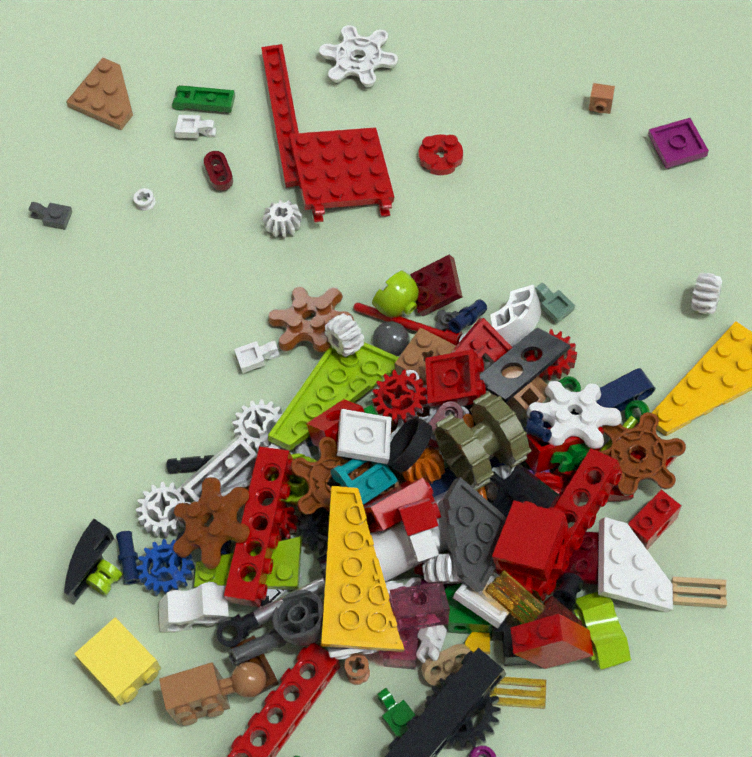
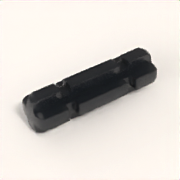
(187, 464)

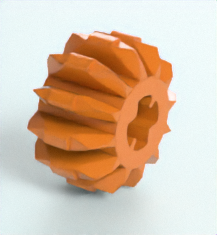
(428, 466)

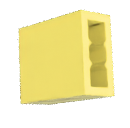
(118, 661)

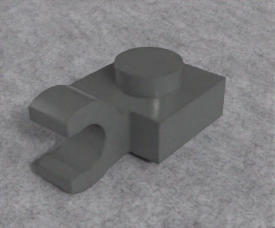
(53, 216)

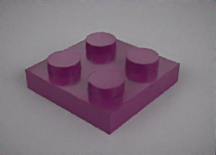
(678, 142)

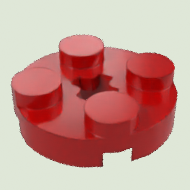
(440, 143)

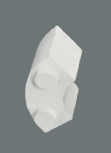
(518, 315)
(196, 606)

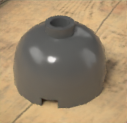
(299, 618)

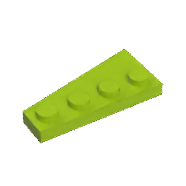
(283, 576)

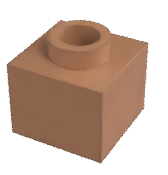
(601, 98)

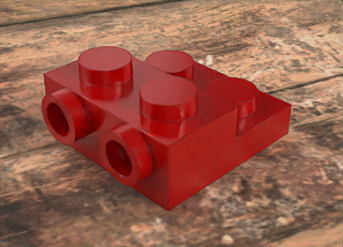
(454, 378)

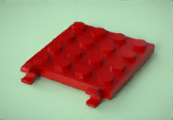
(341, 170)

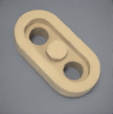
(446, 664)

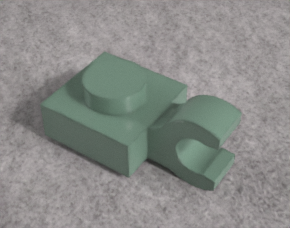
(554, 304)

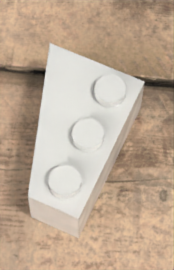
(230, 465)

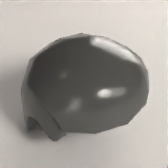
(391, 337)

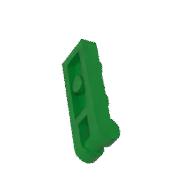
(203, 99)

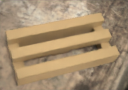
(699, 582)

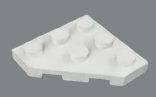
(629, 570)

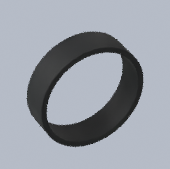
(404, 460)

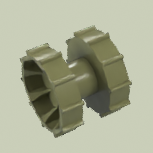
(494, 433)

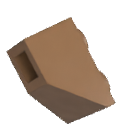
(529, 394)

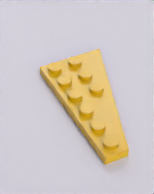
(715, 380)
(355, 591)

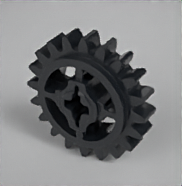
(315, 531)
(470, 733)

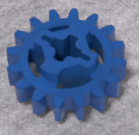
(162, 577)

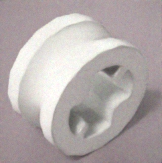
(149, 204)

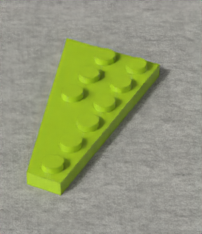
(329, 383)

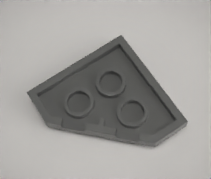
(473, 532)

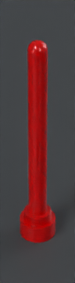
(408, 324)

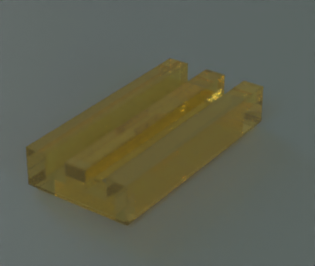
(518, 596)
(524, 703)

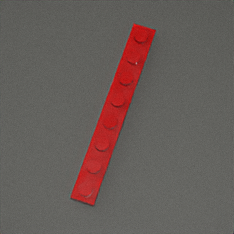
(282, 107)

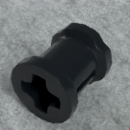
(569, 587)

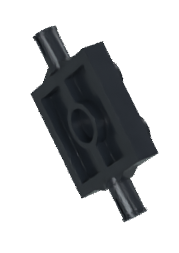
(522, 487)

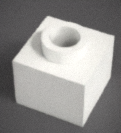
(424, 544)

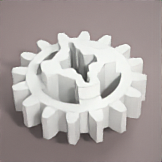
(247, 425)
(154, 505)

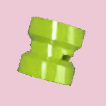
(104, 577)

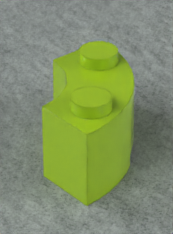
(607, 637)

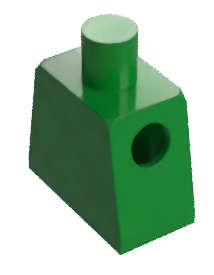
(463, 619)

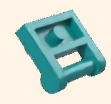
(369, 483)

